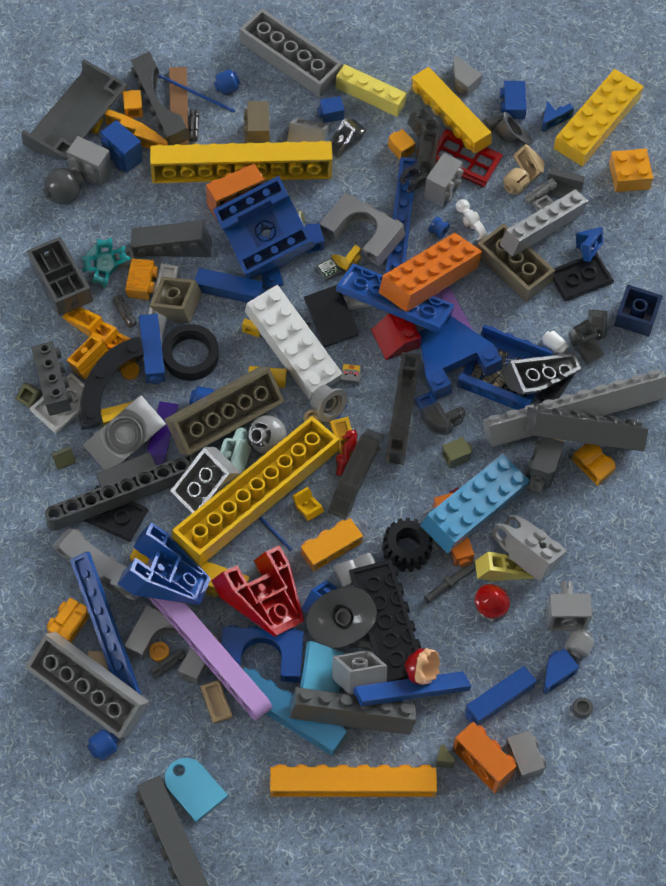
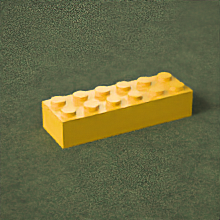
(598, 117)

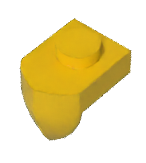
(353, 256)

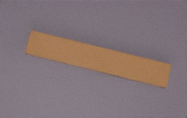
(178, 96)

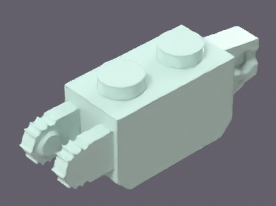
(237, 449)

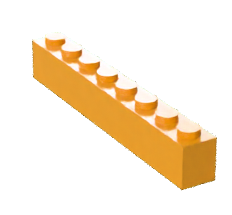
(353, 781)

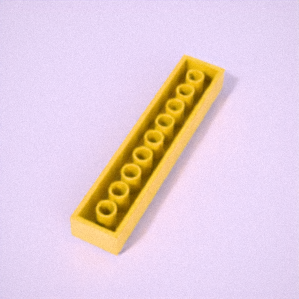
(214, 161)
(255, 490)

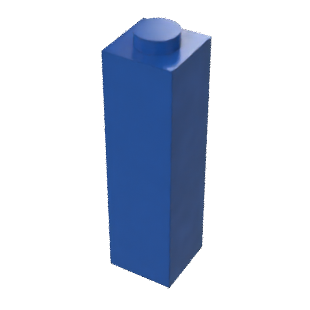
(228, 285)
(152, 348)
(500, 696)

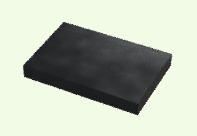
(581, 277)
(331, 316)
(120, 521)

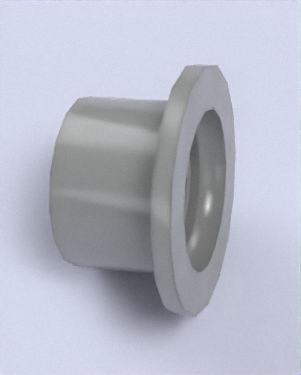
(328, 402)

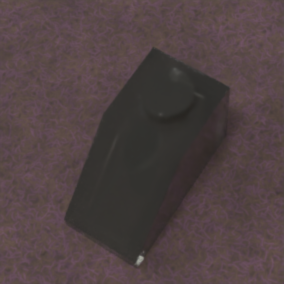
(346, 136)

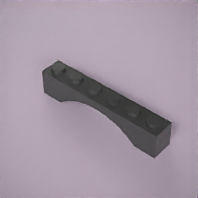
(172, 123)

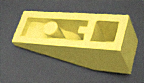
(499, 568)

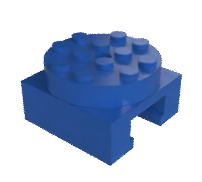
(259, 210)

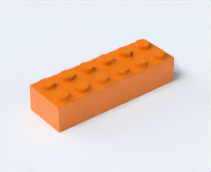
(430, 272)

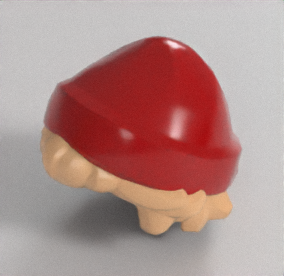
(422, 666)

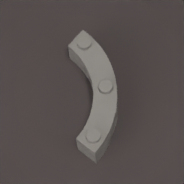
(109, 570)

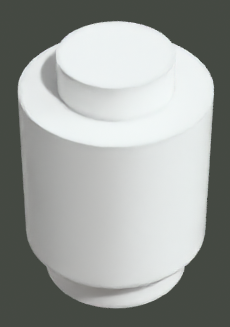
(554, 343)

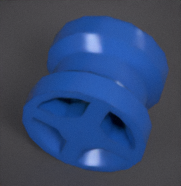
(439, 227)

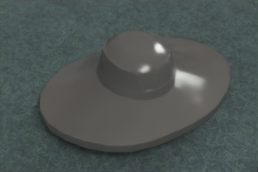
(341, 617)

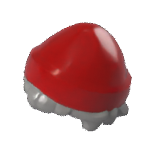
(491, 602)

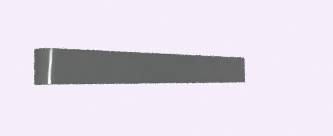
(118, 495)

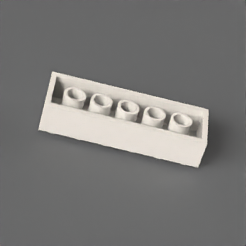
(292, 341)

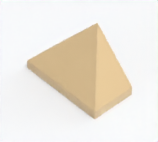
(530, 161)

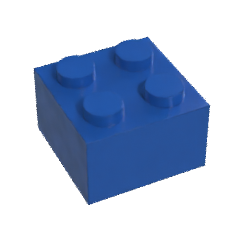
(122, 145)

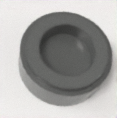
(582, 707)

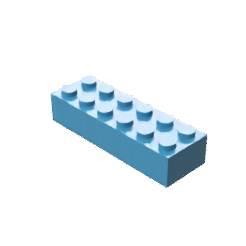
(474, 503)

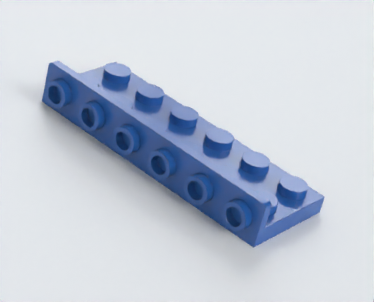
(365, 285)

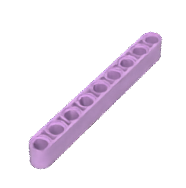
(215, 657)

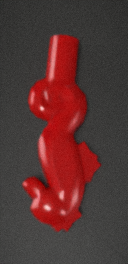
(348, 446)

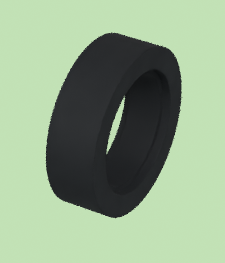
(185, 332)

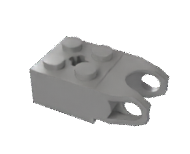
(530, 547)

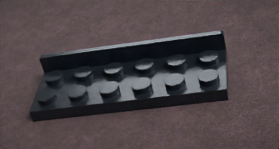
(393, 632)

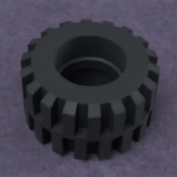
(403, 558)

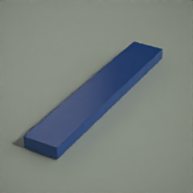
(406, 690)

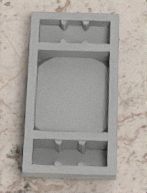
(124, 434)

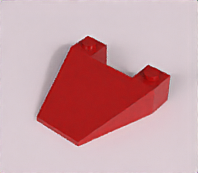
(268, 600)

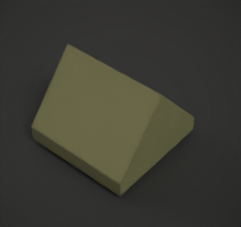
(63, 457)
(445, 758)

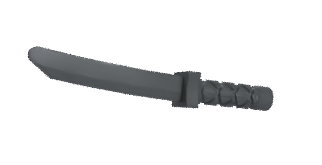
(449, 582)

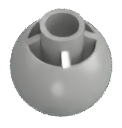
(266, 433)

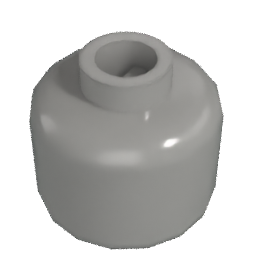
(579, 644)

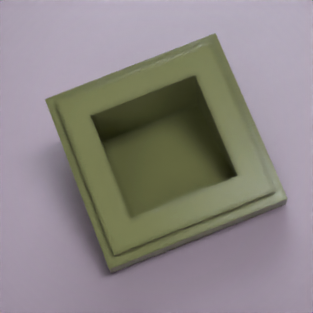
(28, 394)

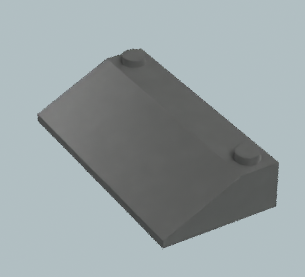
(75, 112)

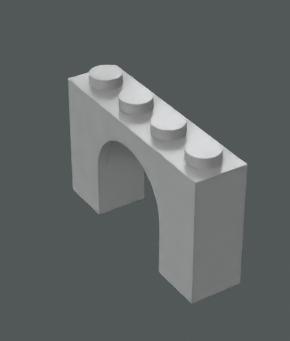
(350, 211)
(150, 627)

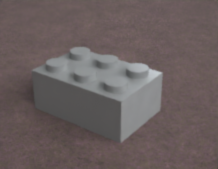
(204, 478)

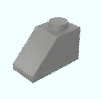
(465, 77)

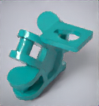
(103, 260)

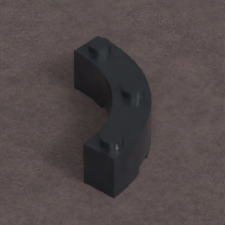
(113, 360)

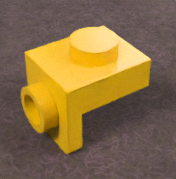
(307, 504)

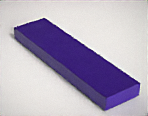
(160, 441)

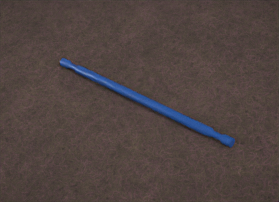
(196, 93)
(275, 533)

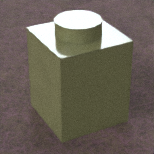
(457, 452)

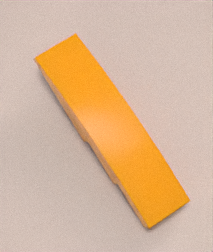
(146, 135)
(93, 324)

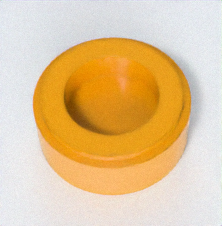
(130, 371)
(159, 651)

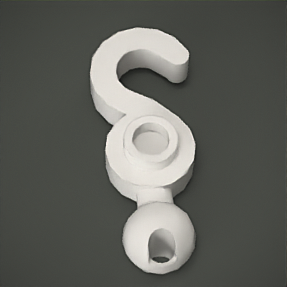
(471, 218)

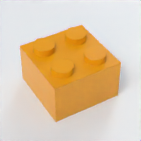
(630, 170)

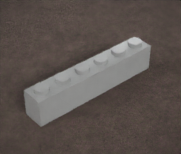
(543, 222)

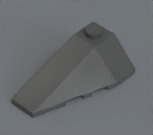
(539, 373)

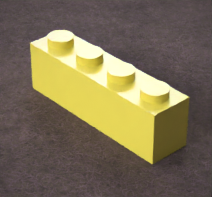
(370, 90)

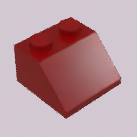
(396, 336)

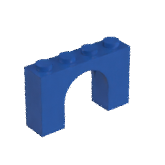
(288, 644)

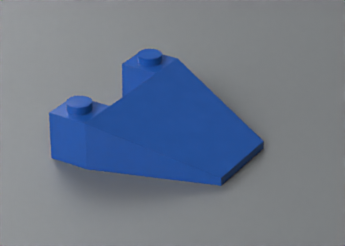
(451, 349)
(169, 572)

